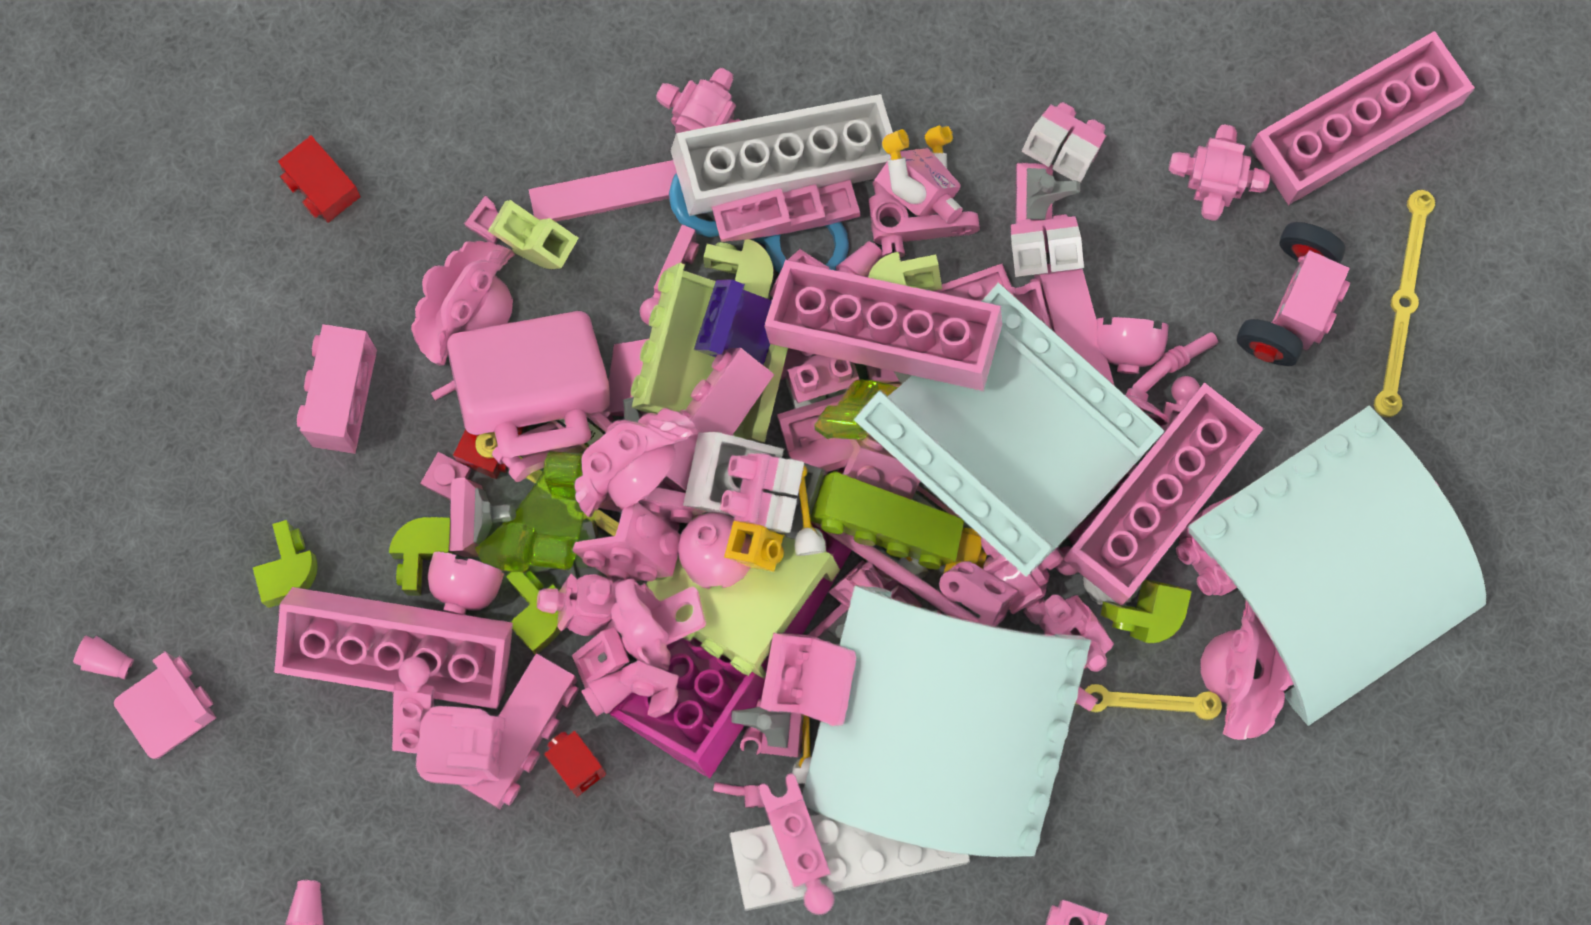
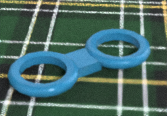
(772, 243)

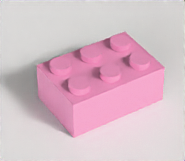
(337, 388)

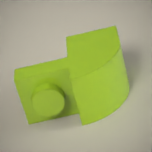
(416, 543)
(292, 570)
(1158, 612)
(532, 625)

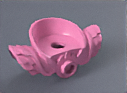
(462, 297)
(630, 459)
(1229, 673)

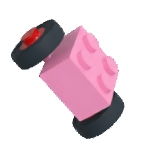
(1308, 301)

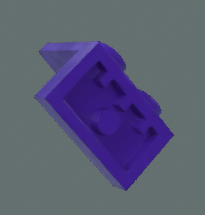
(734, 321)

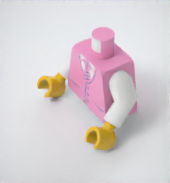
(919, 176)

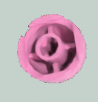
(1131, 343)
(703, 551)
(463, 583)

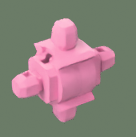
(700, 104)
(1219, 172)
(1029, 587)
(581, 604)
(1076, 618)

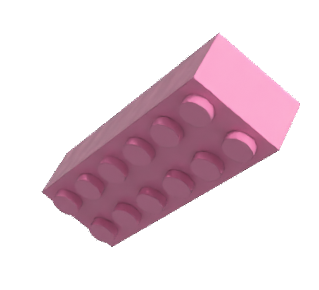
(1361, 117)
(884, 325)
(1162, 494)
(369, 640)

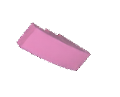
(785, 212)

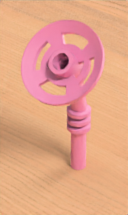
(1170, 362)

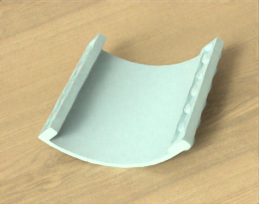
(1025, 451)
(1346, 560)
(946, 729)

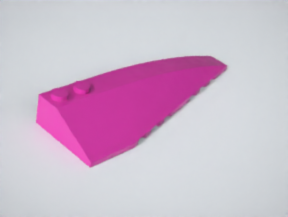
(709, 689)

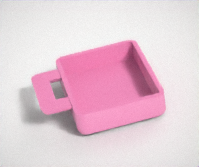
(528, 377)

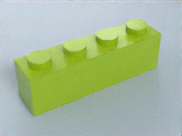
(887, 521)

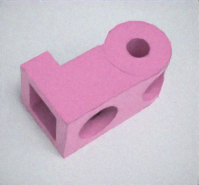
(978, 592)

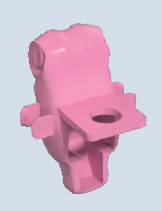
(651, 623)

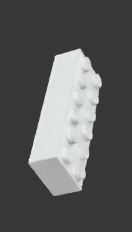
(782, 152)
(852, 856)

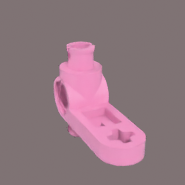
(911, 228)

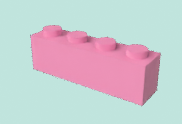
(1072, 314)
(719, 405)
(528, 720)

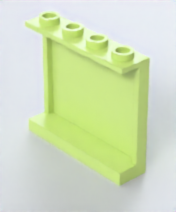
(673, 367)
(753, 609)

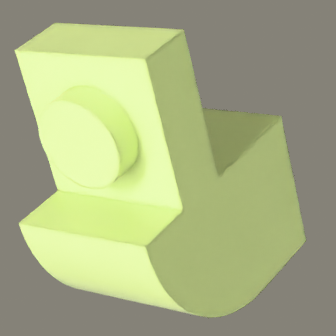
(533, 239)
(750, 265)
(915, 273)

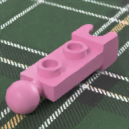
(799, 844)

